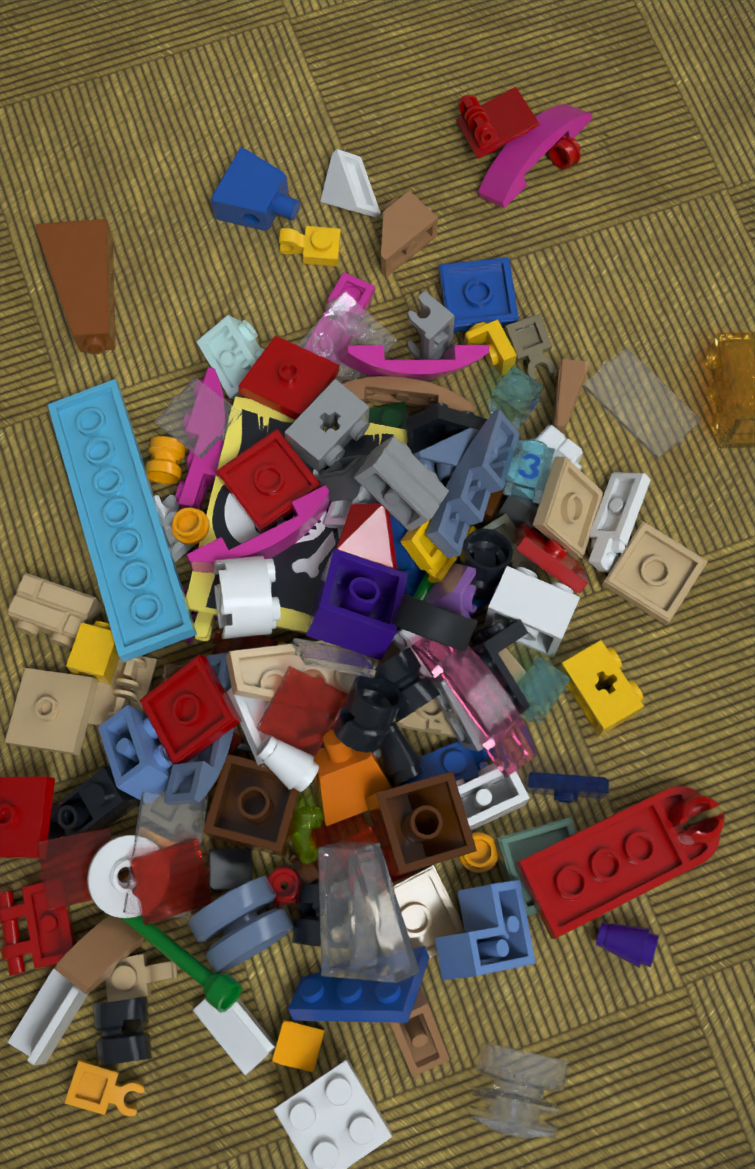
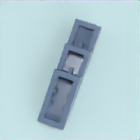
(477, 475)

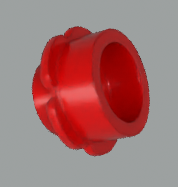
(565, 152)
(285, 874)

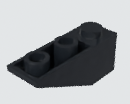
(90, 806)

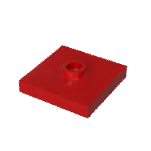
(288, 378)
(267, 480)
(550, 557)
(190, 710)
(24, 815)

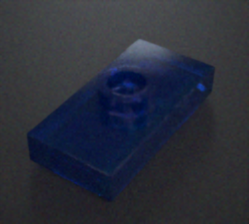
(566, 787)

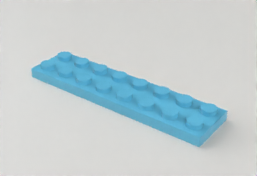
(121, 522)

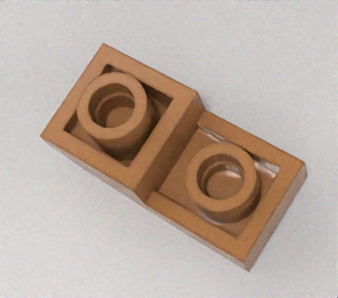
(98, 952)

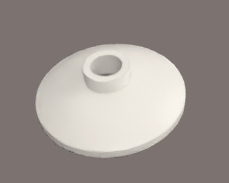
(103, 879)

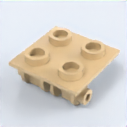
(129, 685)

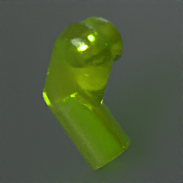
(300, 834)

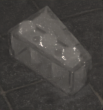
(361, 916)

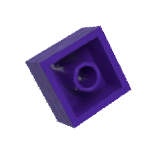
(357, 604)

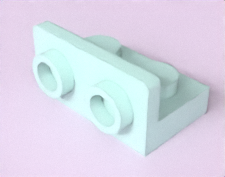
(231, 351)

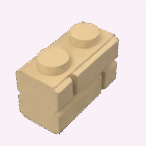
(52, 610)

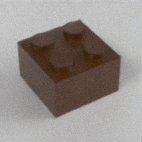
(252, 807)

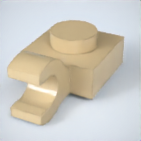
(133, 977)

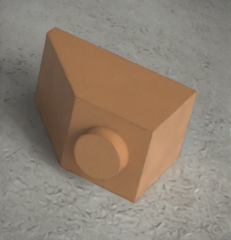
(405, 231)
(420, 1038)

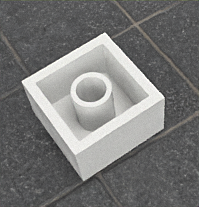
(540, 606)
(333, 1120)

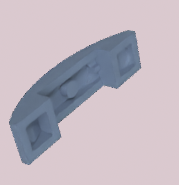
(194, 779)

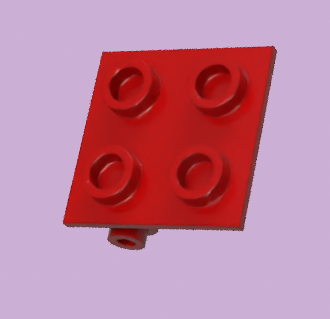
(495, 121)

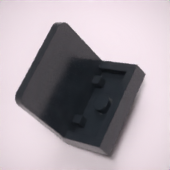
(438, 424)
(488, 644)

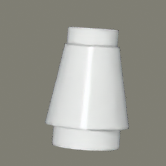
(288, 763)

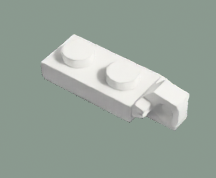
(616, 518)

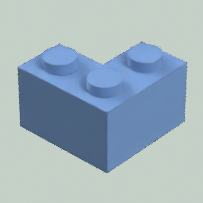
(494, 933)

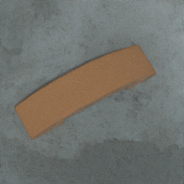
(402, 389)

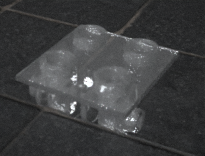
(342, 326)

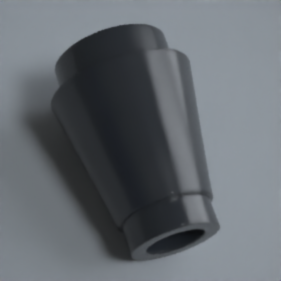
(399, 756)

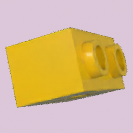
(602, 708)

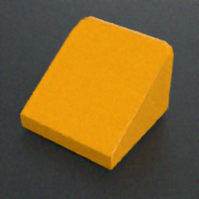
(298, 1046)

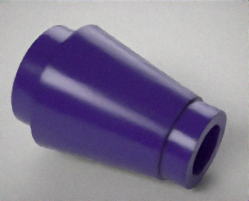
(628, 942)

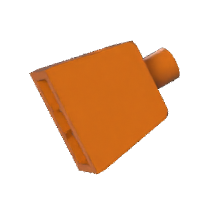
(346, 779)

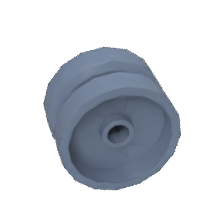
(238, 920)

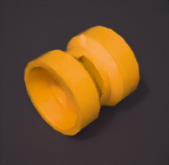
(165, 460)

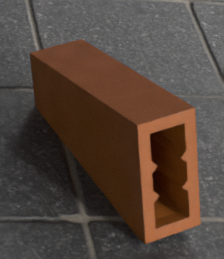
(83, 274)

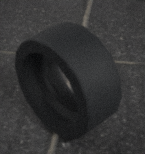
(434, 623)

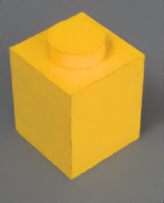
(94, 652)

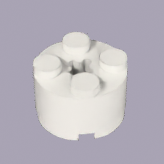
(245, 597)

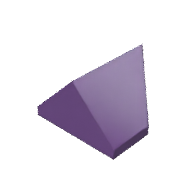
(455, 591)

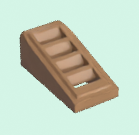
(568, 385)

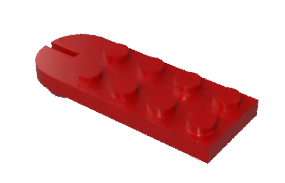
(620, 858)

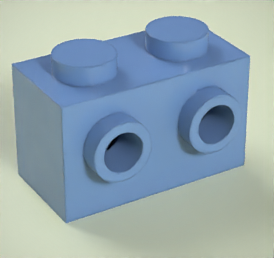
(135, 753)

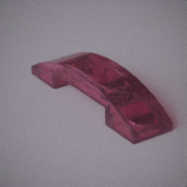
(484, 701)

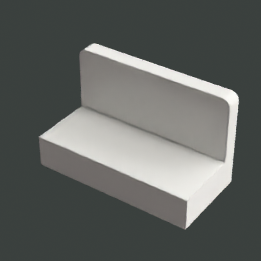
(47, 1018)
(237, 1033)

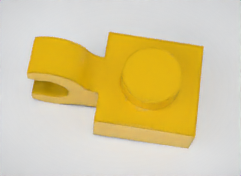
(318, 244)

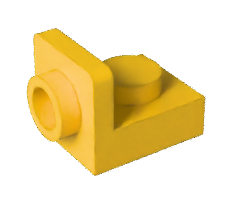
(500, 349)

